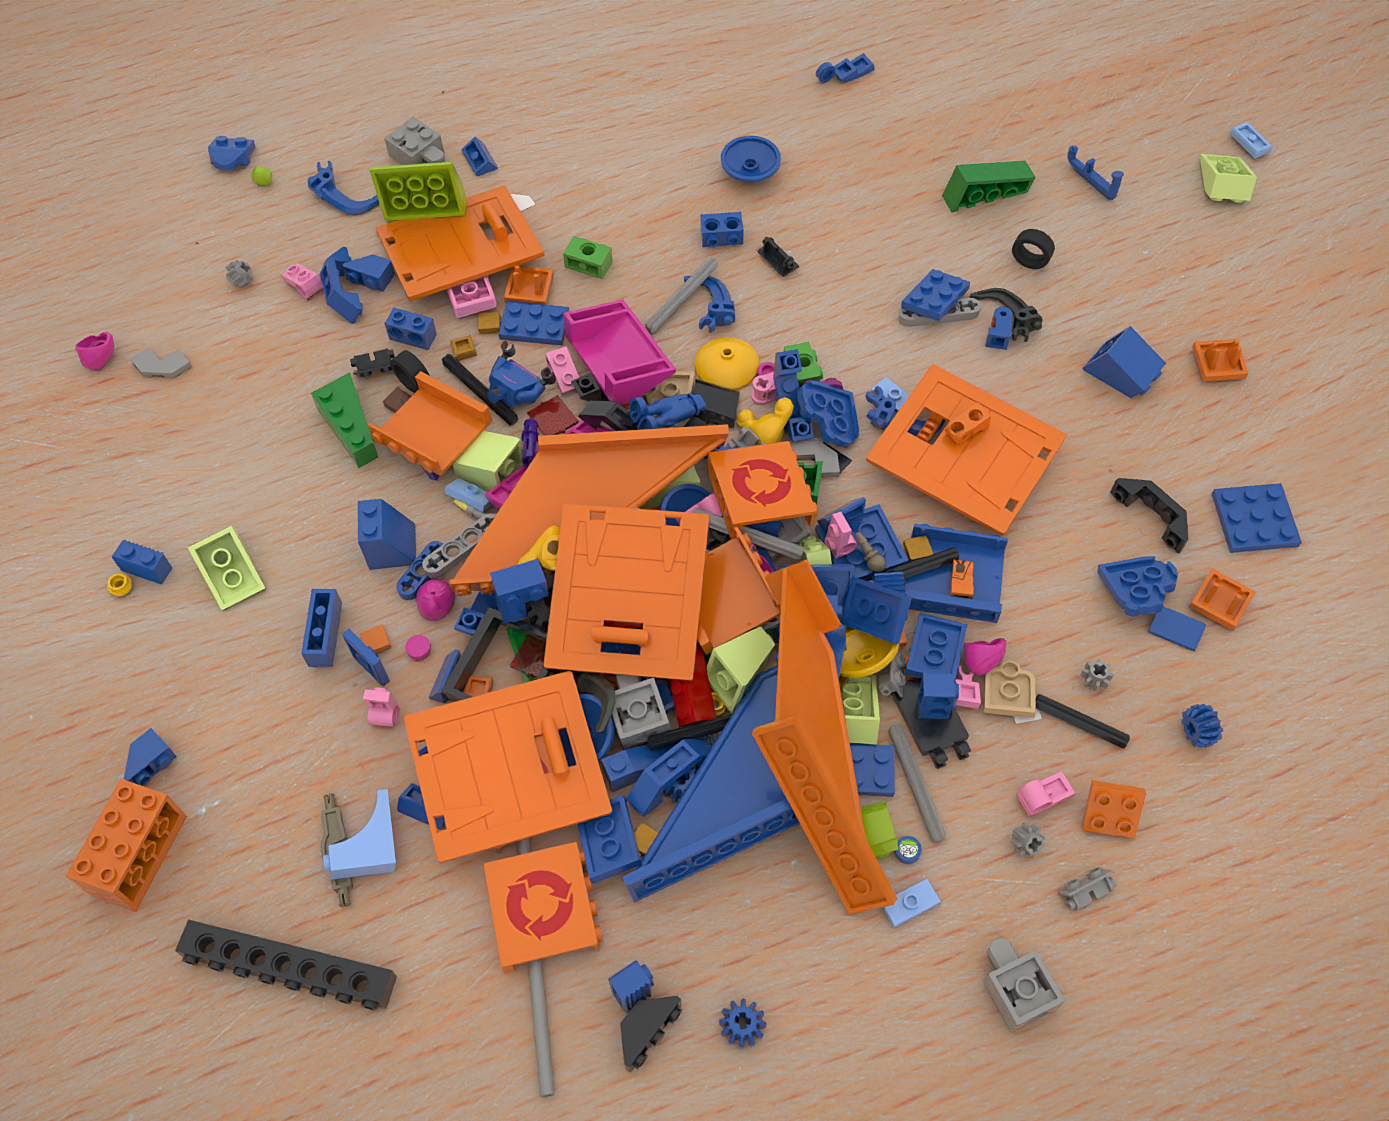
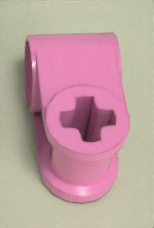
(766, 387)

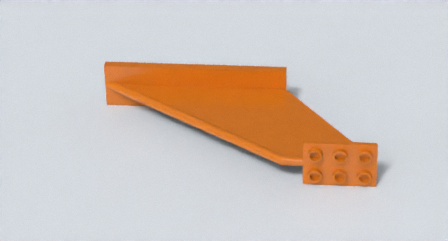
(582, 469)
(811, 742)

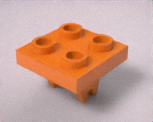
(529, 285)
(1220, 360)
(1222, 599)
(1113, 809)

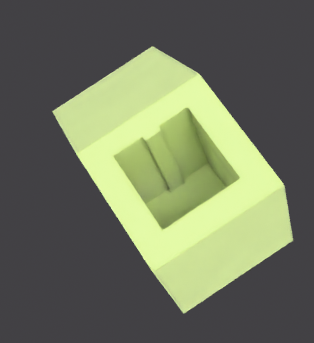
(815, 551)

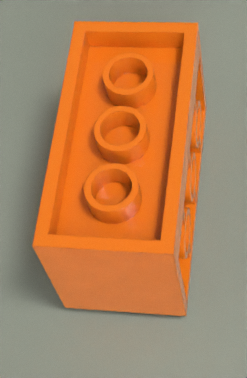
(127, 845)

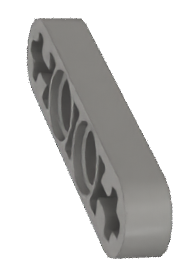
(966, 314)
(458, 542)

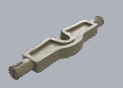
(335, 833)

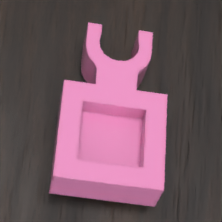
(968, 691)

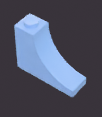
(369, 850)

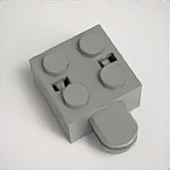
(415, 144)
(637, 707)
(1020, 985)

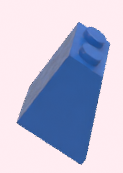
(1126, 363)
(385, 535)

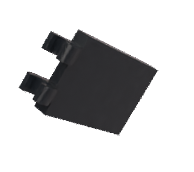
(932, 734)

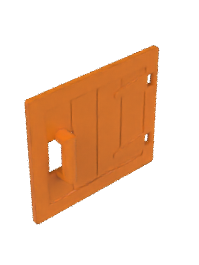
(455, 249)
(980, 472)
(629, 573)
(488, 770)

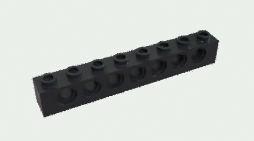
(199, 935)

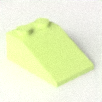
(1227, 178)
(227, 567)
(861, 709)

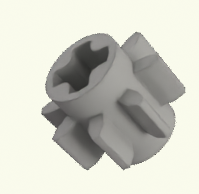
(238, 273)
(1097, 675)
(1027, 839)

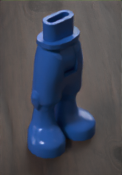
(669, 409)

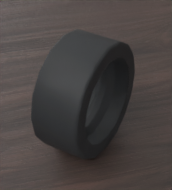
(1036, 238)
(406, 367)

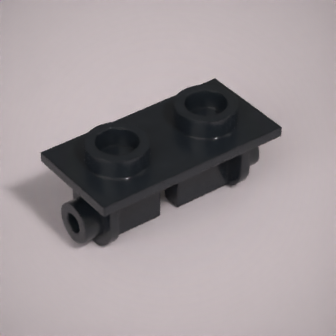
(777, 257)
(366, 366)

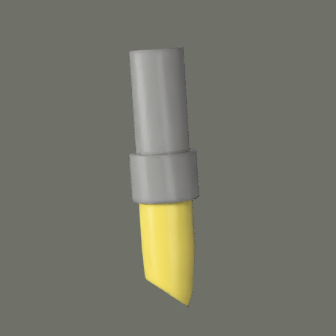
(469, 510)

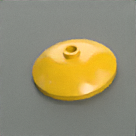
(727, 363)
(865, 654)

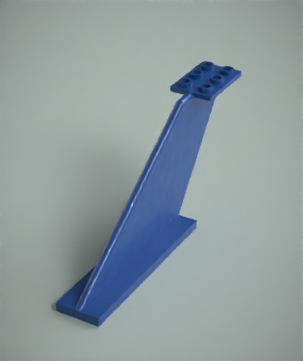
(730, 798)

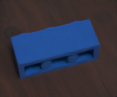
(321, 628)

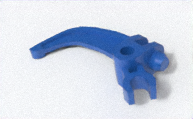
(325, 189)
(721, 309)
(886, 413)

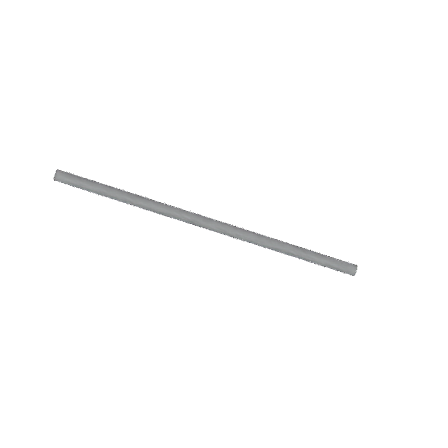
(539, 1012)

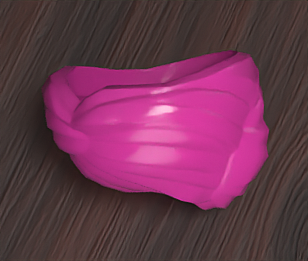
(95, 350)
(435, 599)
(984, 656)

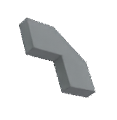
(169, 366)
(818, 451)

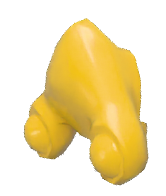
(769, 426)
(544, 549)

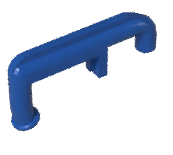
(1097, 181)

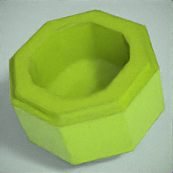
(261, 176)

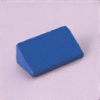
(479, 157)
(849, 511)
(1177, 628)
(444, 673)
(412, 805)

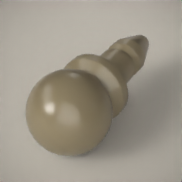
(875, 562)

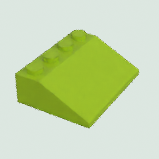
(419, 191)

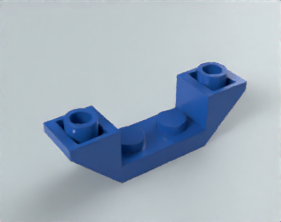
(344, 303)
(786, 385)
(471, 618)
(664, 771)

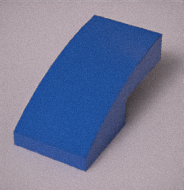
(854, 69)

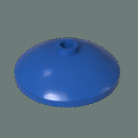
(750, 159)
(681, 499)
(601, 742)

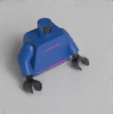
(514, 383)

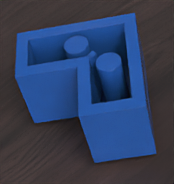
(517, 586)

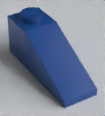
(627, 765)

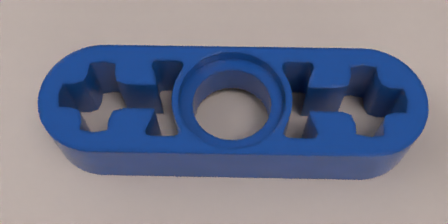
(406, 579)

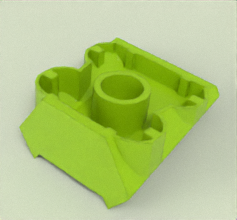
(879, 829)

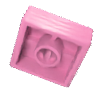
(472, 297)

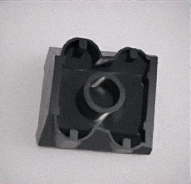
(720, 403)

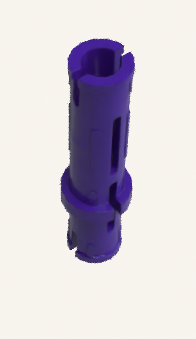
(530, 438)

